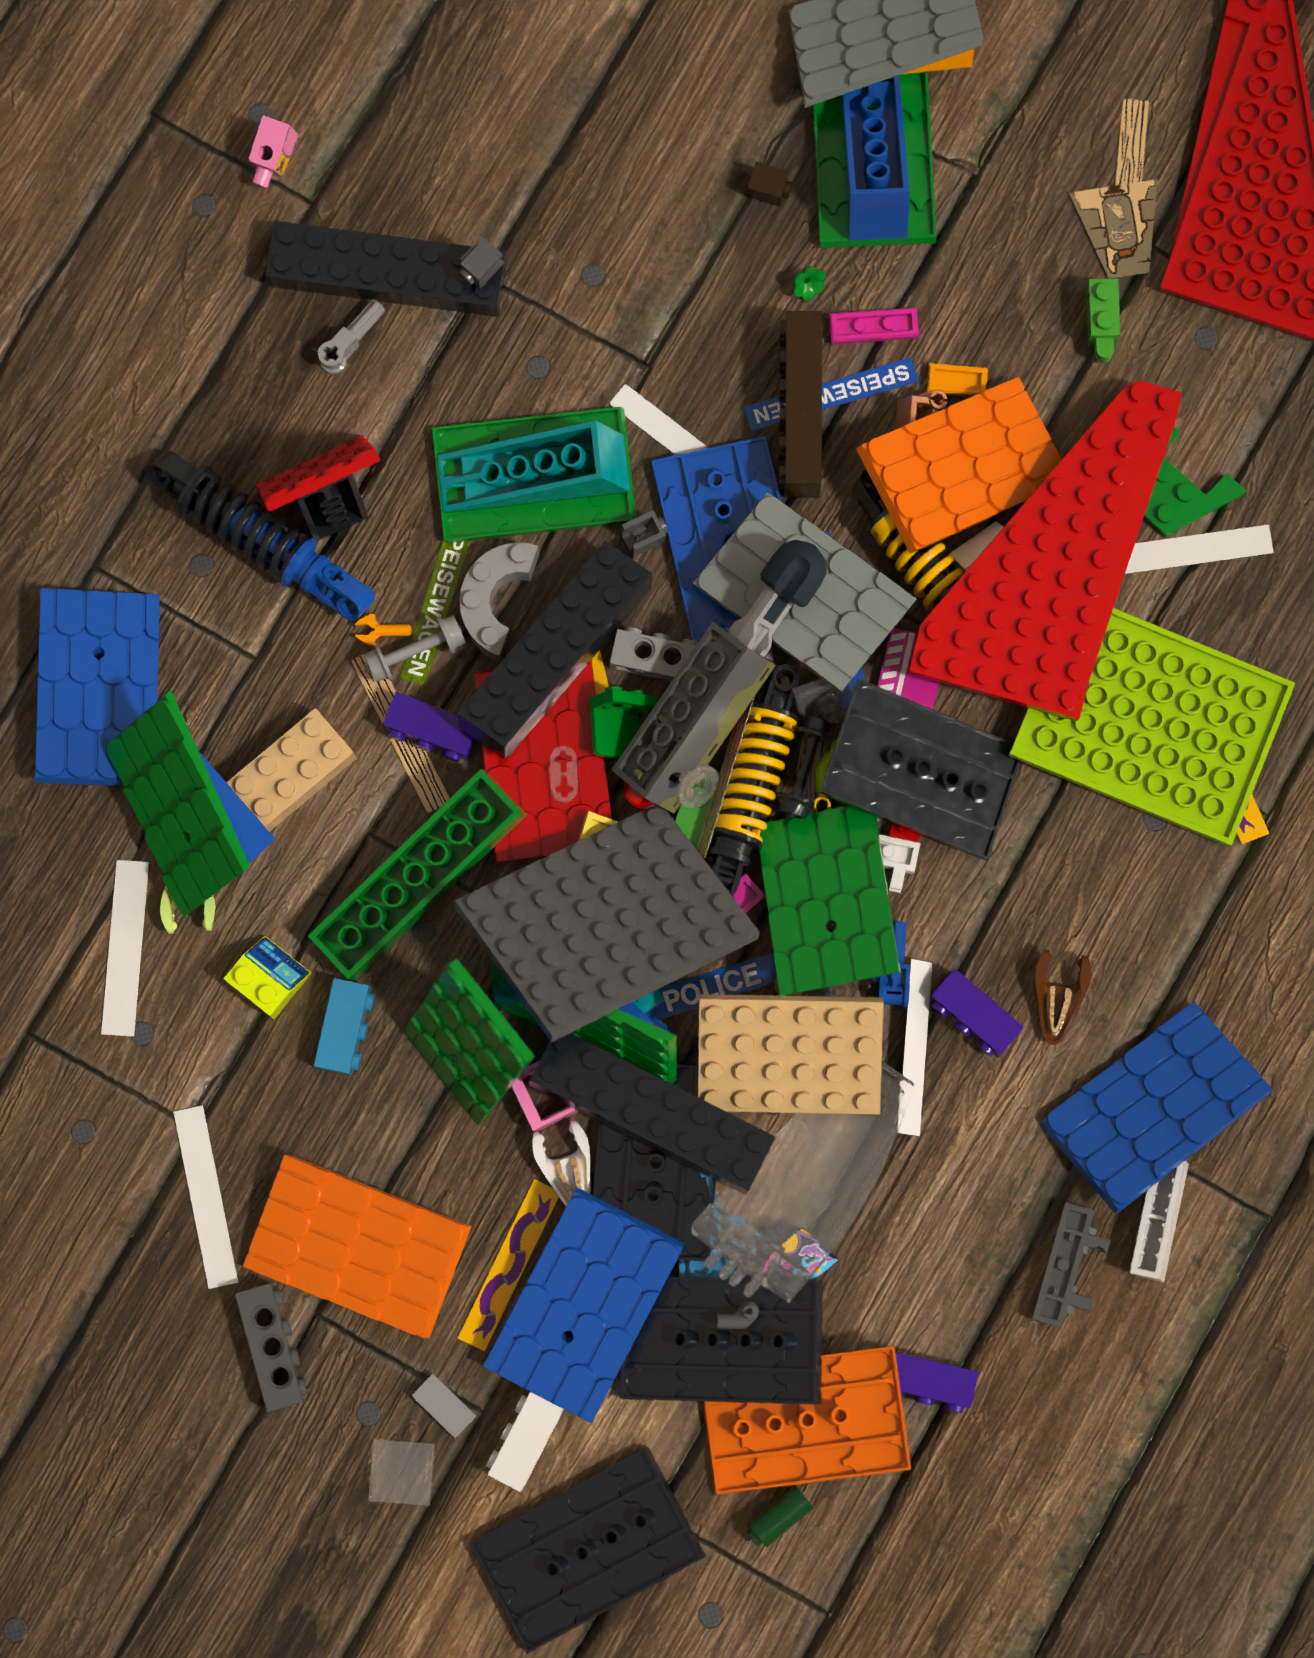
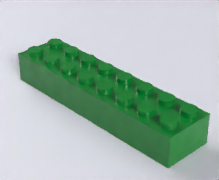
(417, 875)

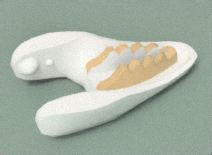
(569, 1171)

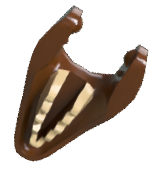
(1059, 1002)

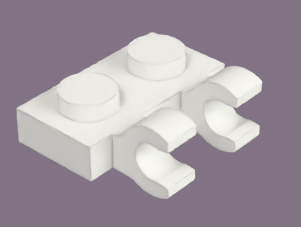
(900, 857)

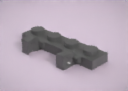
(1058, 1289)

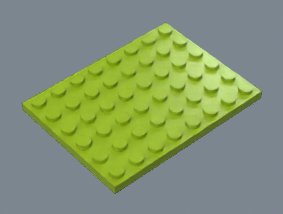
(1164, 729)

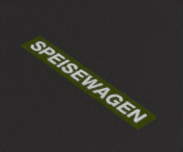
(435, 604)

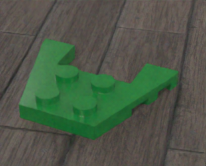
(1179, 502)

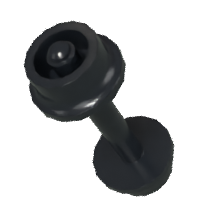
(815, 731)

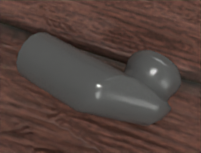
(740, 1318)

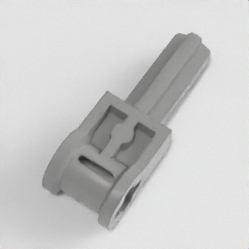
(346, 340)

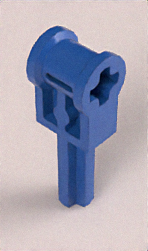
(896, 987)

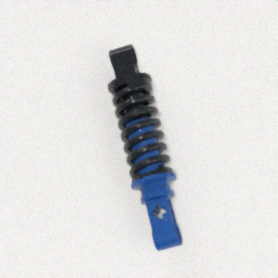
(256, 534)

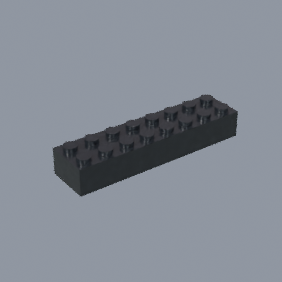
(378, 269)
(554, 650)
(652, 1111)

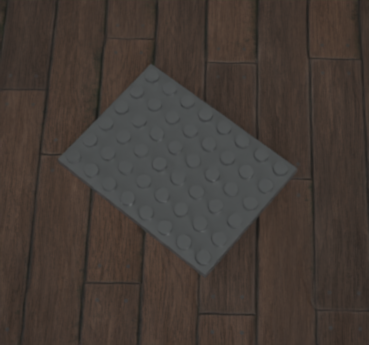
(606, 921)

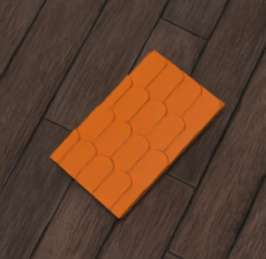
(961, 464)
(357, 1246)
(848, 1435)

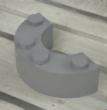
(480, 586)

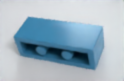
(344, 1027)

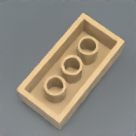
(292, 770)

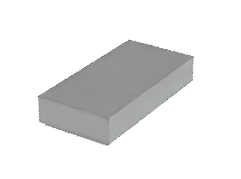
(444, 1406)

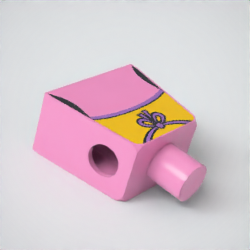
(275, 139)

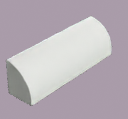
(1159, 1225)

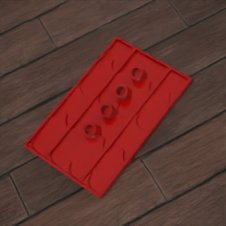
(527, 775)

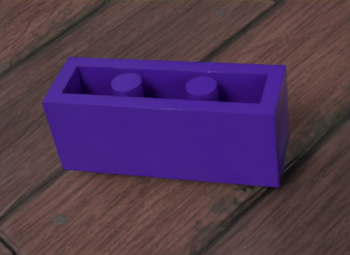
(427, 727)
(975, 1014)
(936, 1382)

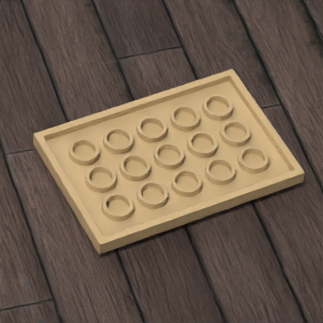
(790, 1053)

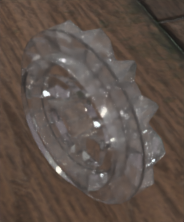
(697, 796)

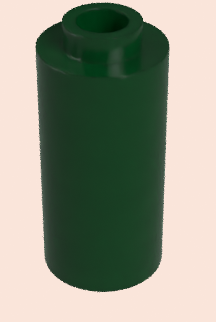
(778, 1517)

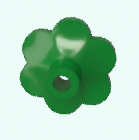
(808, 283)

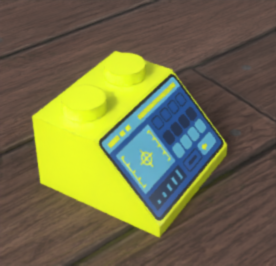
(267, 976)

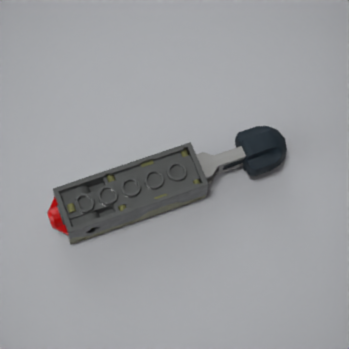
(716, 683)

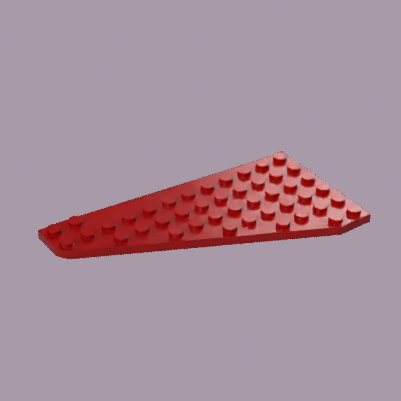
(1250, 181)
(1044, 589)

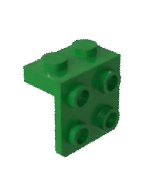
(616, 719)

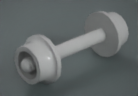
(450, 633)

